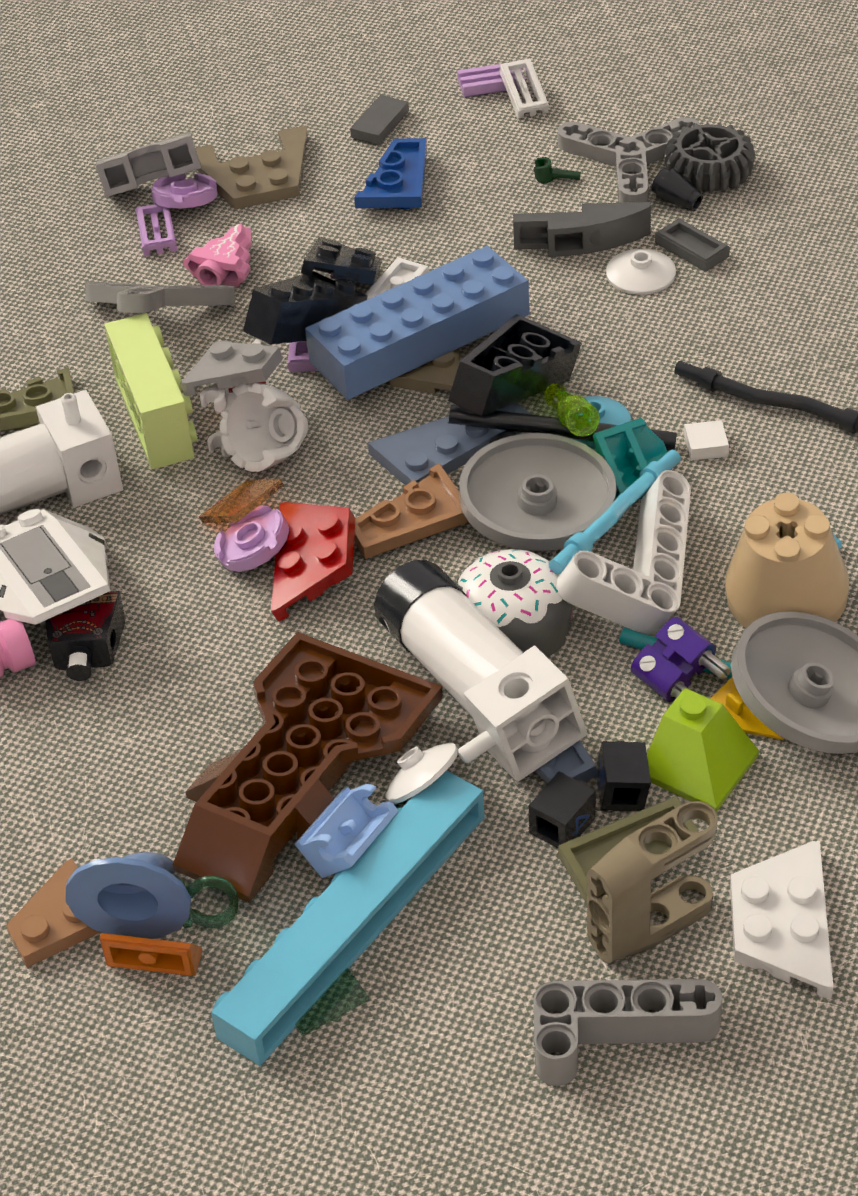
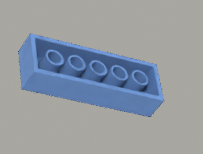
(417, 321)

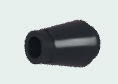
(675, 189)

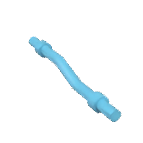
(584, 540)

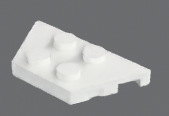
(783, 918)

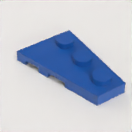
(398, 178)

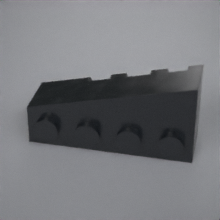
(285, 308)
(512, 366)

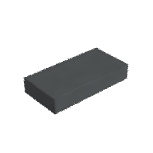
(379, 119)
(692, 245)

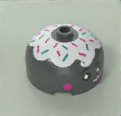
(520, 598)

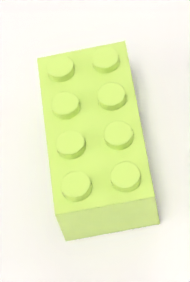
(151, 390)

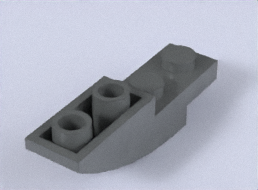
(577, 233)

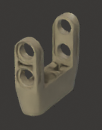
(621, 885)

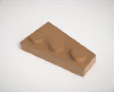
(414, 515)

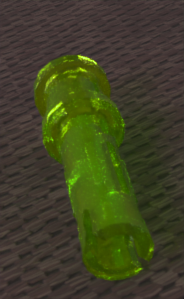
(569, 410)

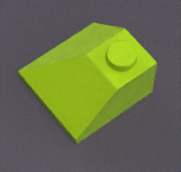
(699, 750)

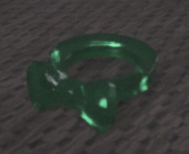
(212, 921)

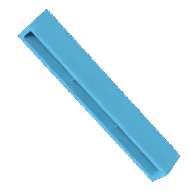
(346, 918)

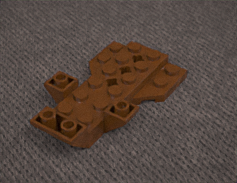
(318, 718)

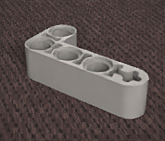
(685, 1014)

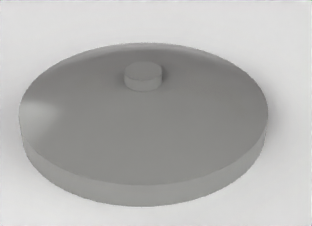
(535, 490)
(801, 679)

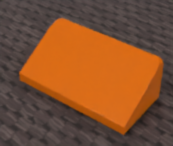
(151, 954)

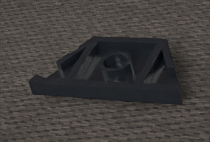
(342, 262)

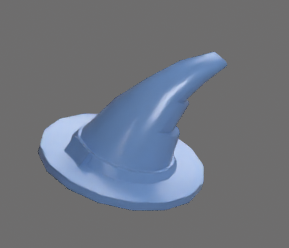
(129, 895)

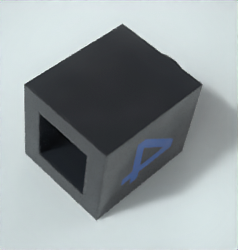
(623, 776)
(562, 810)

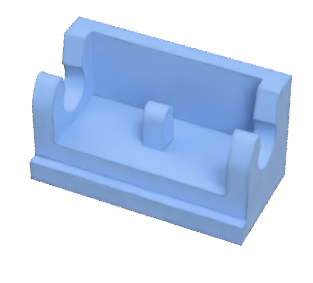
(344, 830)

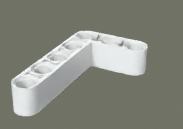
(651, 591)

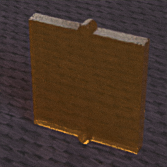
(241, 501)

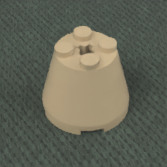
(786, 564)

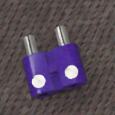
(675, 659)

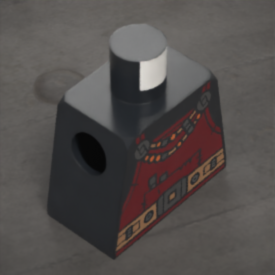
(86, 635)

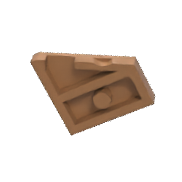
(46, 921)

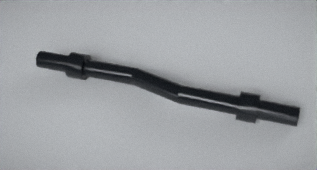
(713, 380)

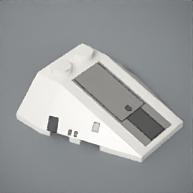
(49, 566)

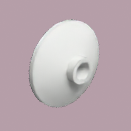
(640, 271)
(420, 770)

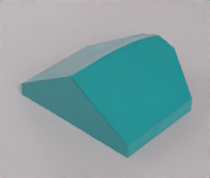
(629, 450)

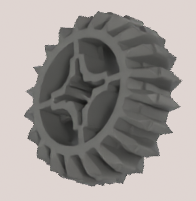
(711, 156)

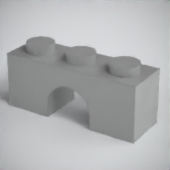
(152, 161)

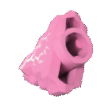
(222, 258)

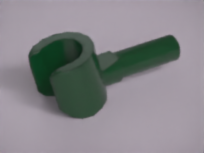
(545, 173)

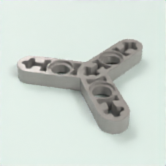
(624, 152)
(147, 298)

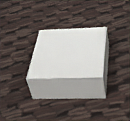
(706, 440)

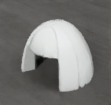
(261, 426)

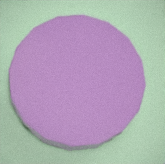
(183, 192)
(252, 539)

